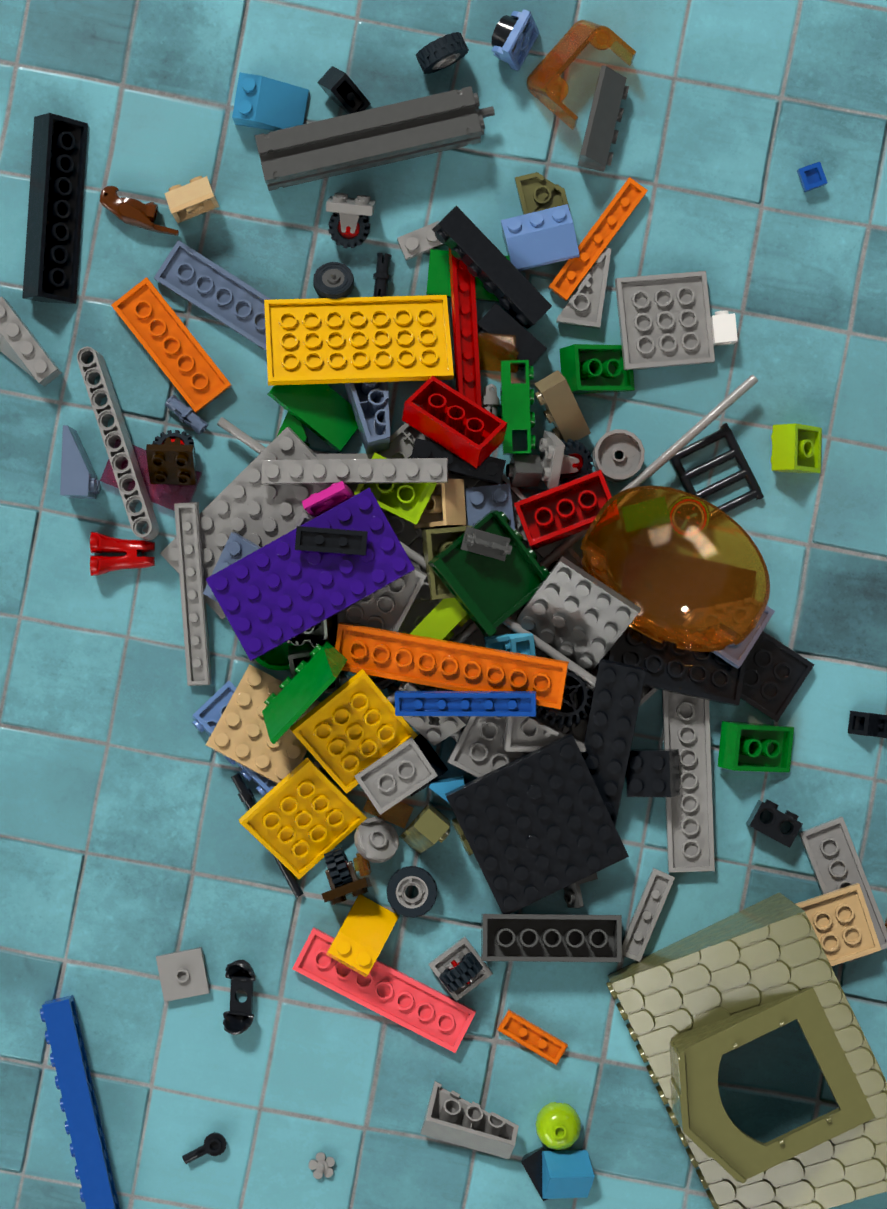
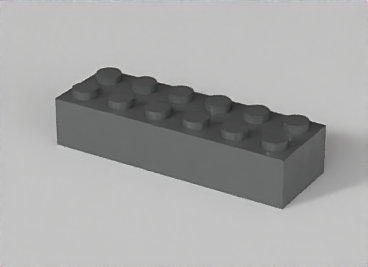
(551, 938)

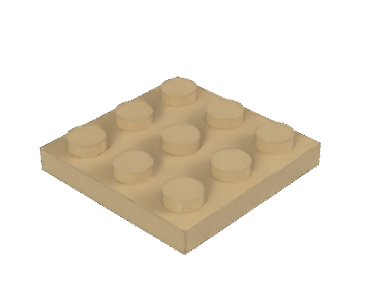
(842, 924)

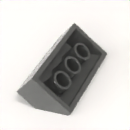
(602, 120)

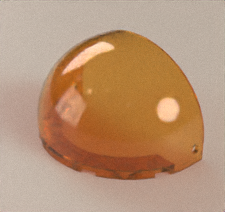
(681, 565)

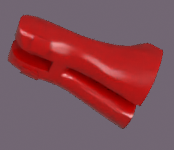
(104, 544)

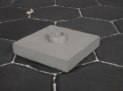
(183, 974)

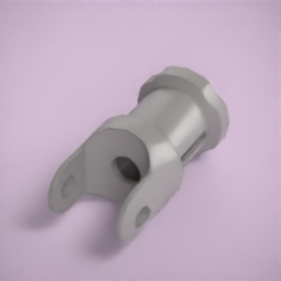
(490, 399)

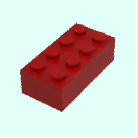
(454, 421)
(563, 509)

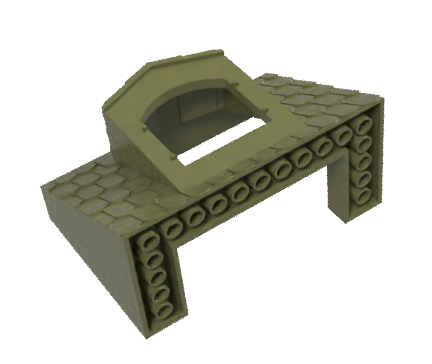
(724, 992)

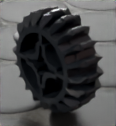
(569, 713)

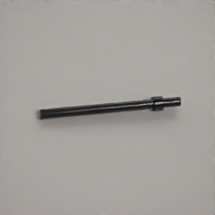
(246, 796)

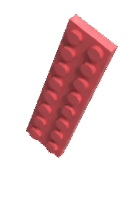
(388, 993)

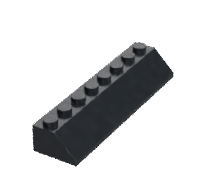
(55, 209)

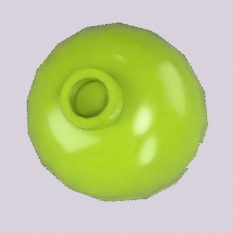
(558, 1125)

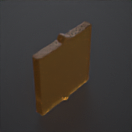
(496, 348)

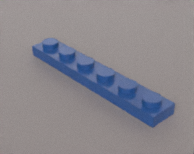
(465, 703)

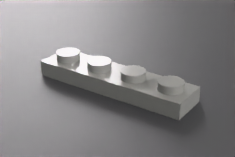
(646, 914)

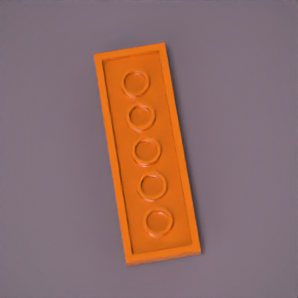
(171, 345)

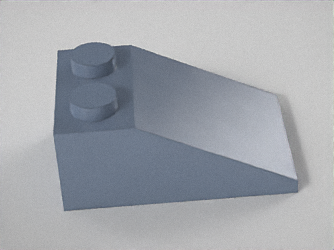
(77, 472)

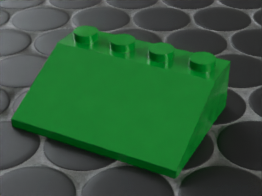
(302, 690)

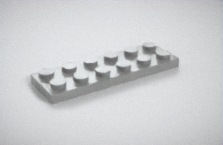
(839, 866)

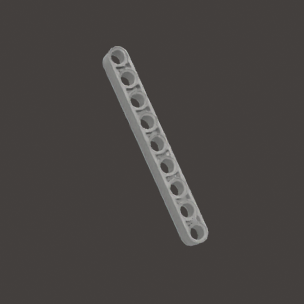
(125, 450)

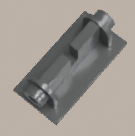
(486, 544)

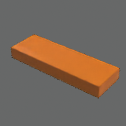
(532, 1037)

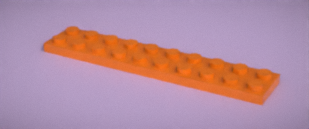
(449, 663)

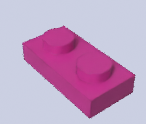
(327, 499)

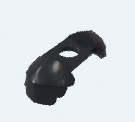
(240, 1014)

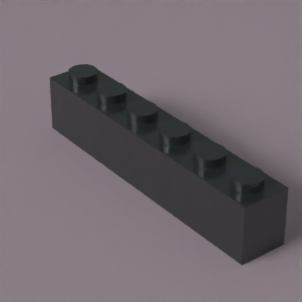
(491, 267)

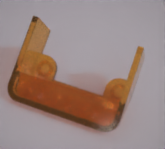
(545, 79)

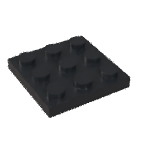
(772, 676)

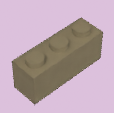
(561, 407)

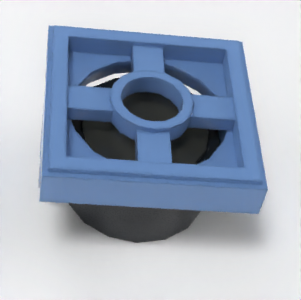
(509, 36)

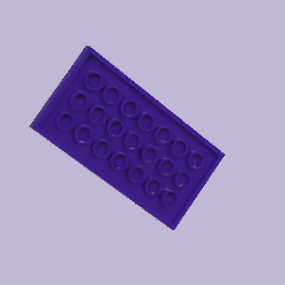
(288, 591)

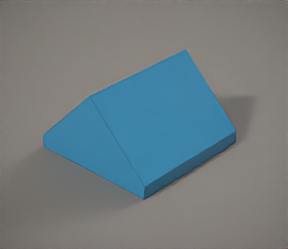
(446, 785)
(566, 1174)

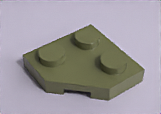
(538, 193)

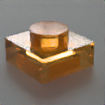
(362, 865)

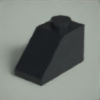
(343, 91)

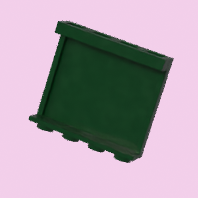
(488, 586)

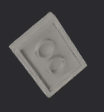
(395, 775)

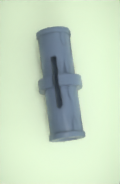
(186, 414)

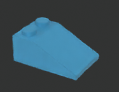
(268, 103)

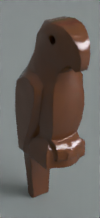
(133, 211)

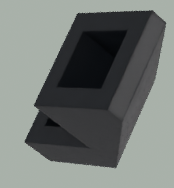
(867, 724)

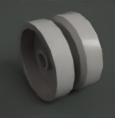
(618, 441)

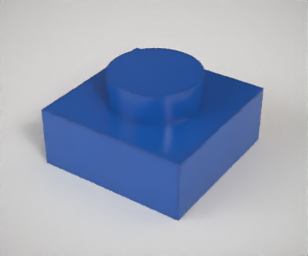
(812, 176)

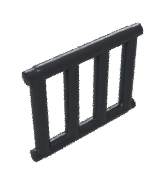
(735, 452)

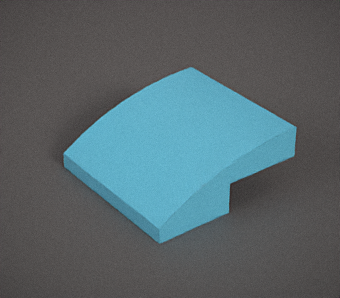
(517, 643)

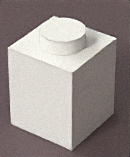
(724, 328)

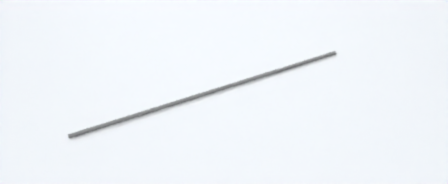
(638, 481)

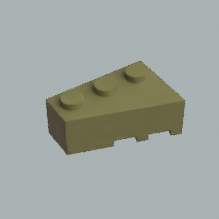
(426, 829)

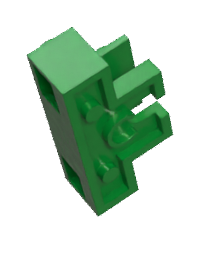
(516, 406)

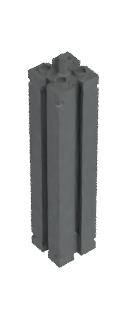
(371, 138)

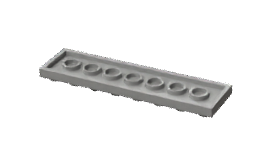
(690, 813)

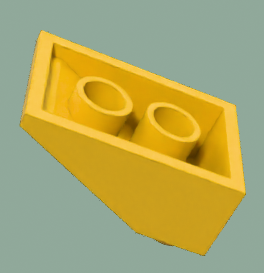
(362, 935)

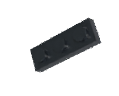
(331, 540)

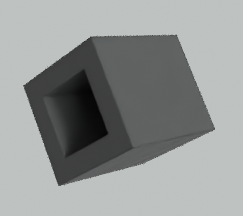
(524, 470)

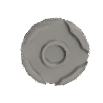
(376, 840)

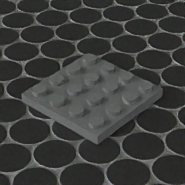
(577, 614)

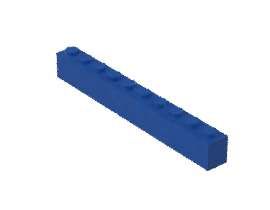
(79, 1104)

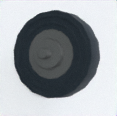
(333, 280)

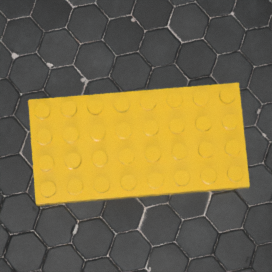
(358, 340)

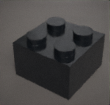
(653, 773)

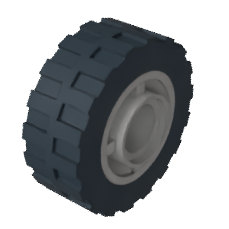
(442, 53)
(411, 906)

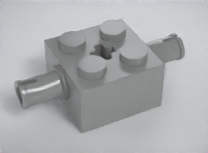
(435, 727)

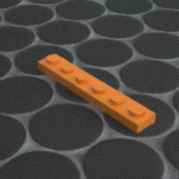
(598, 238)

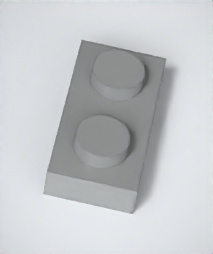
(419, 241)

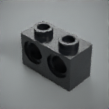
(772, 826)

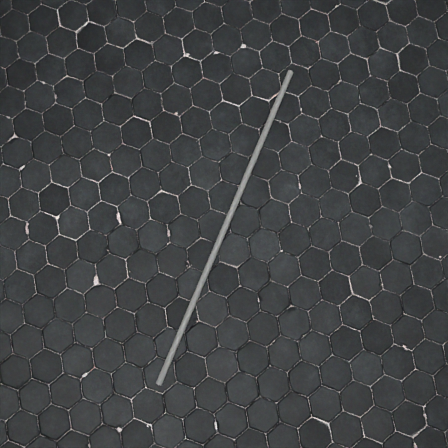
(418, 559)

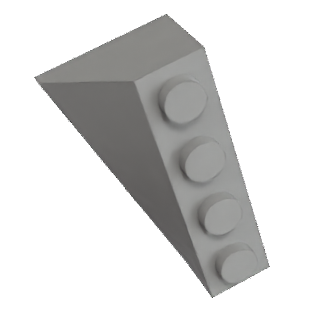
(23, 347)
(467, 1125)

